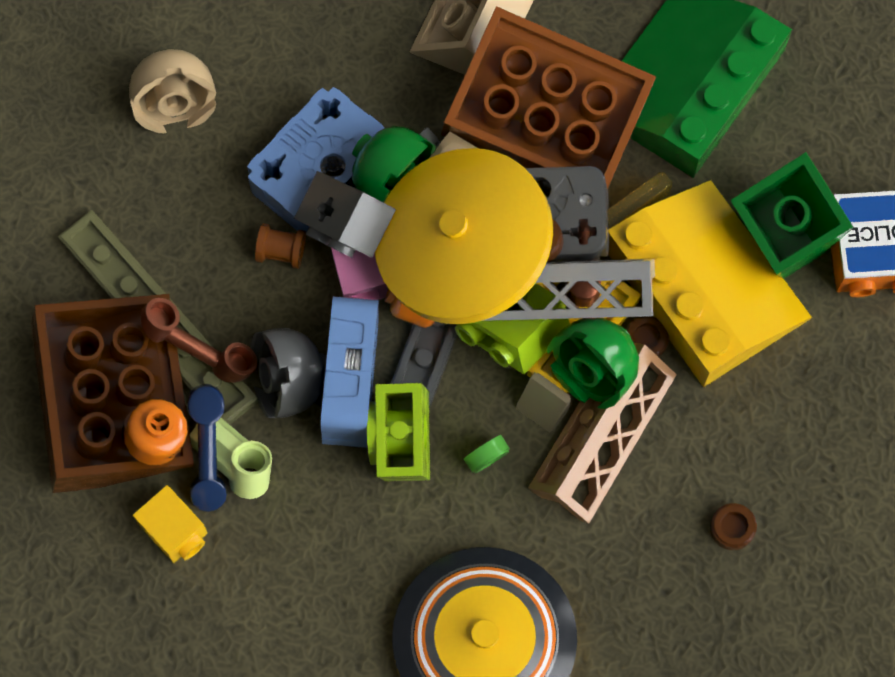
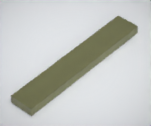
(124, 277)

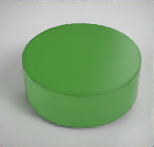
(487, 454)

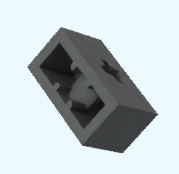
(343, 216)

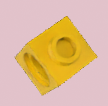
(171, 525)

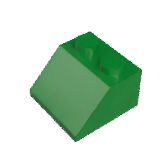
(793, 216)

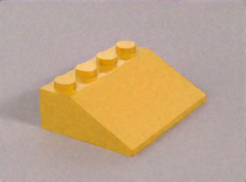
(709, 280)

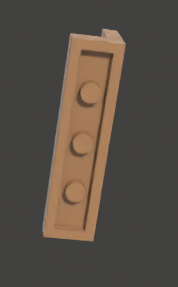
(577, 447)

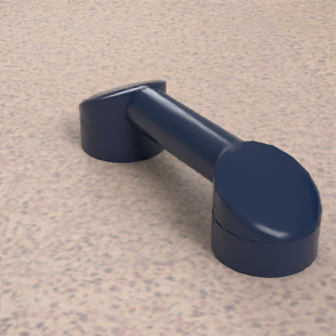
(206, 408)

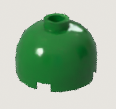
(387, 159)
(595, 360)

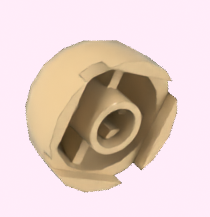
(169, 86)

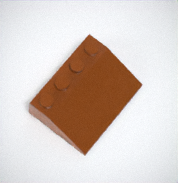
(547, 98)

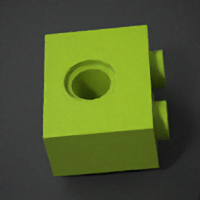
(516, 341)
(399, 432)

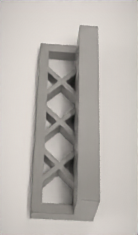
(592, 272)

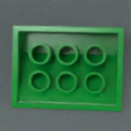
(706, 71)

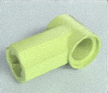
(237, 454)

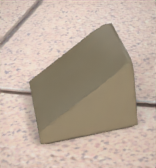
(543, 402)

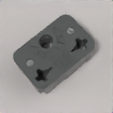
(577, 204)

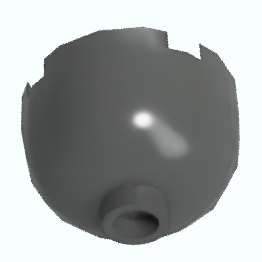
(289, 367)

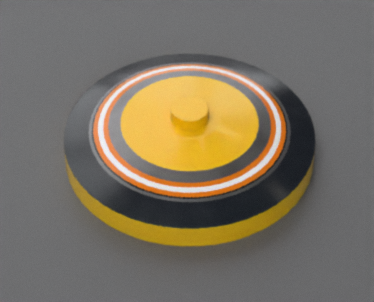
(484, 618)

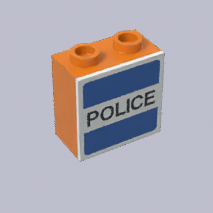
(867, 253)

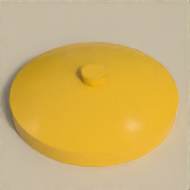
(465, 236)

